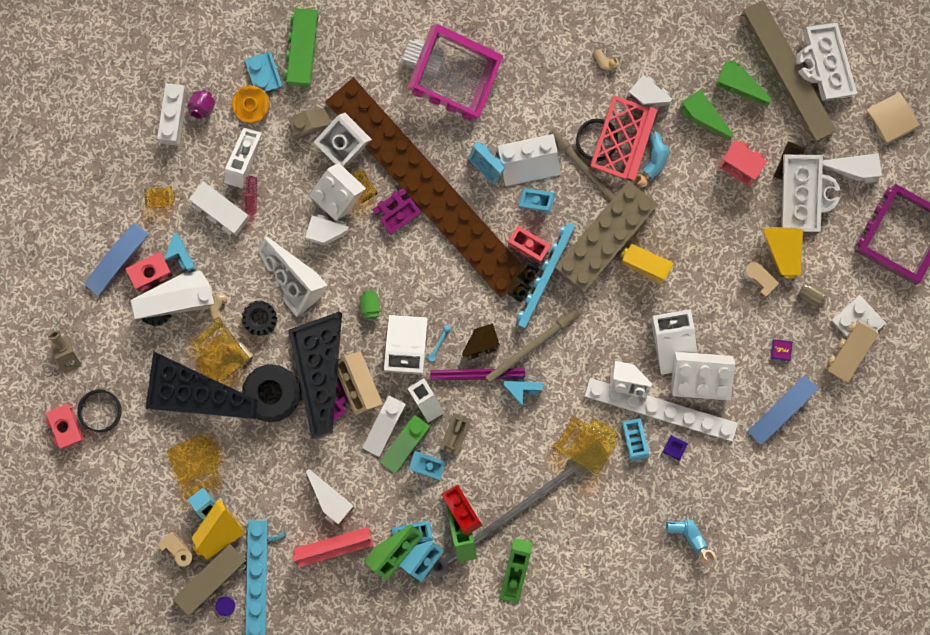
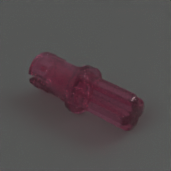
(251, 195)

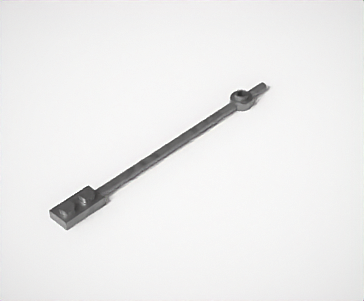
(574, 468)

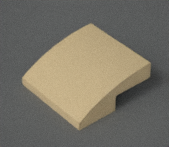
(893, 118)

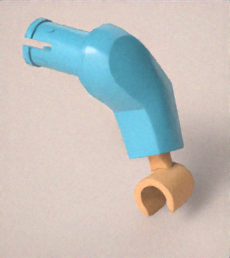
(658, 160)
(693, 536)

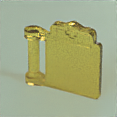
(220, 356)
(591, 445)
(195, 459)

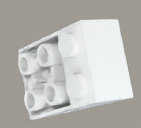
(673, 334)
(405, 345)

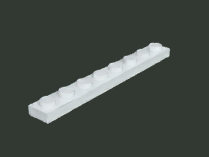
(663, 411)

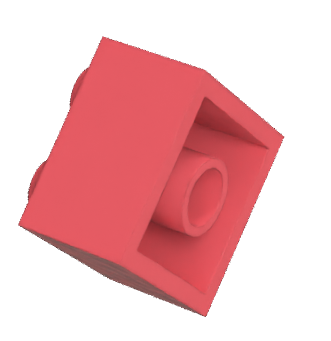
(742, 163)

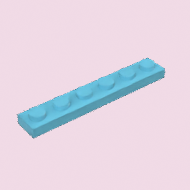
(548, 268)
(256, 577)

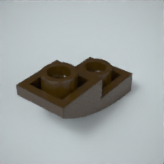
(519, 284)

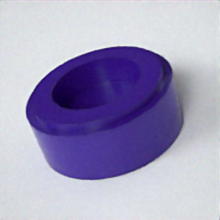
(225, 606)

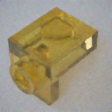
(370, 190)
(159, 197)

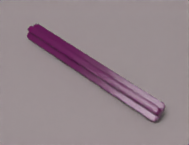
(474, 374)

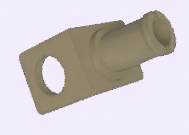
(63, 351)

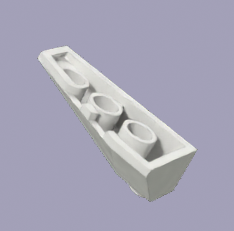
(297, 280)
(178, 295)

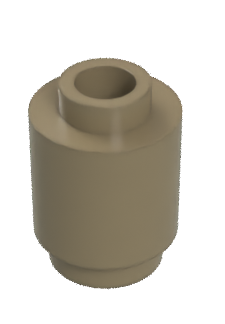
(813, 294)

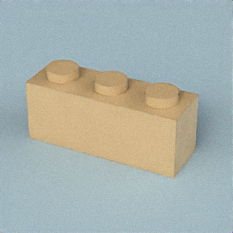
(852, 350)
(358, 383)

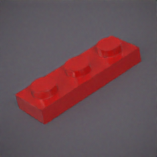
(461, 510)

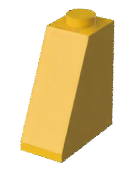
(785, 249)
(646, 263)
(216, 531)

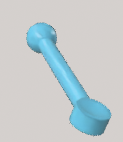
(432, 357)

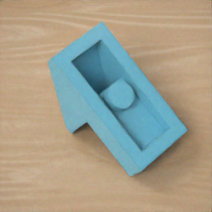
(537, 200)
(178, 249)
(516, 389)
(427, 465)

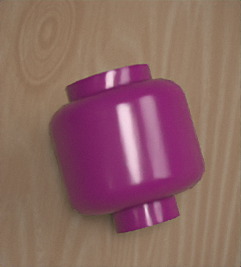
(201, 104)

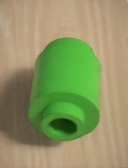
(369, 304)

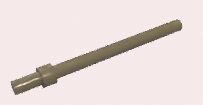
(564, 145)
(561, 323)

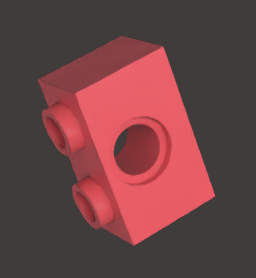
(529, 245)
(138, 272)
(72, 435)

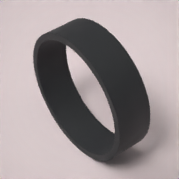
(596, 120)
(79, 410)

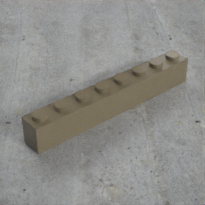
(783, 65)

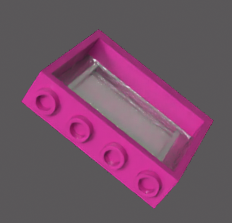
(454, 72)

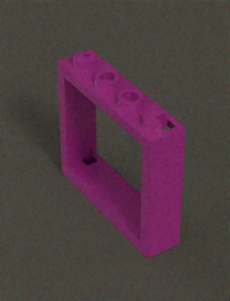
(872, 225)

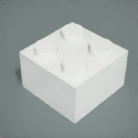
(342, 140)
(337, 191)

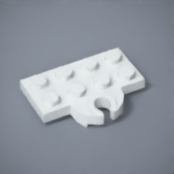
(826, 62)
(805, 192)

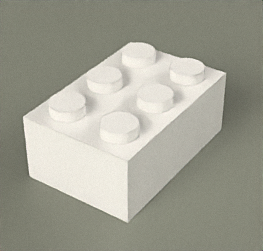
(702, 376)

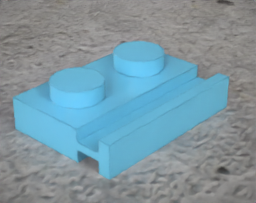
(263, 72)

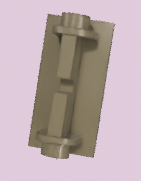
(455, 433)

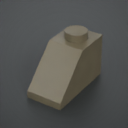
(309, 122)

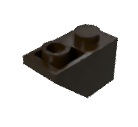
(482, 340)

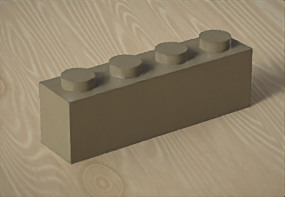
(209, 580)

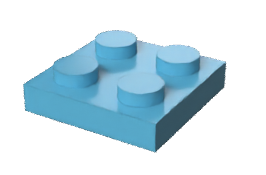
(486, 163)

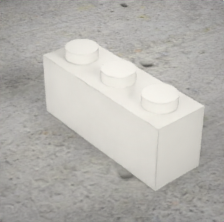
(172, 114)
(219, 209)

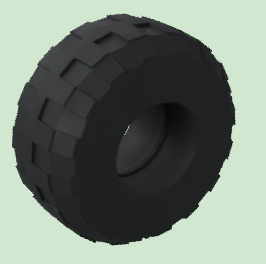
(290, 392)

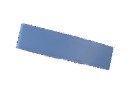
(116, 259)
(783, 409)

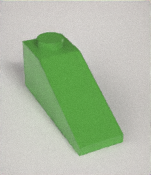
(738, 81)
(702, 113)
(405, 444)
(463, 544)
(391, 552)
(516, 570)

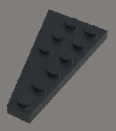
(316, 360)
(187, 391)

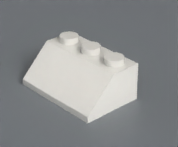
(529, 160)

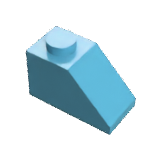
(202, 502)
(421, 559)

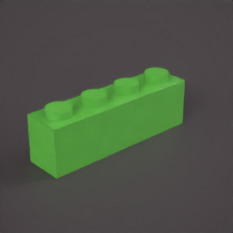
(302, 47)

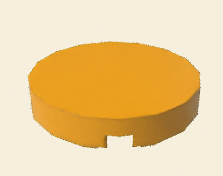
(250, 104)

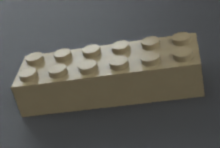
(605, 237)

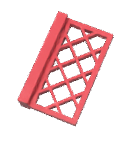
(636, 148)
(333, 547)

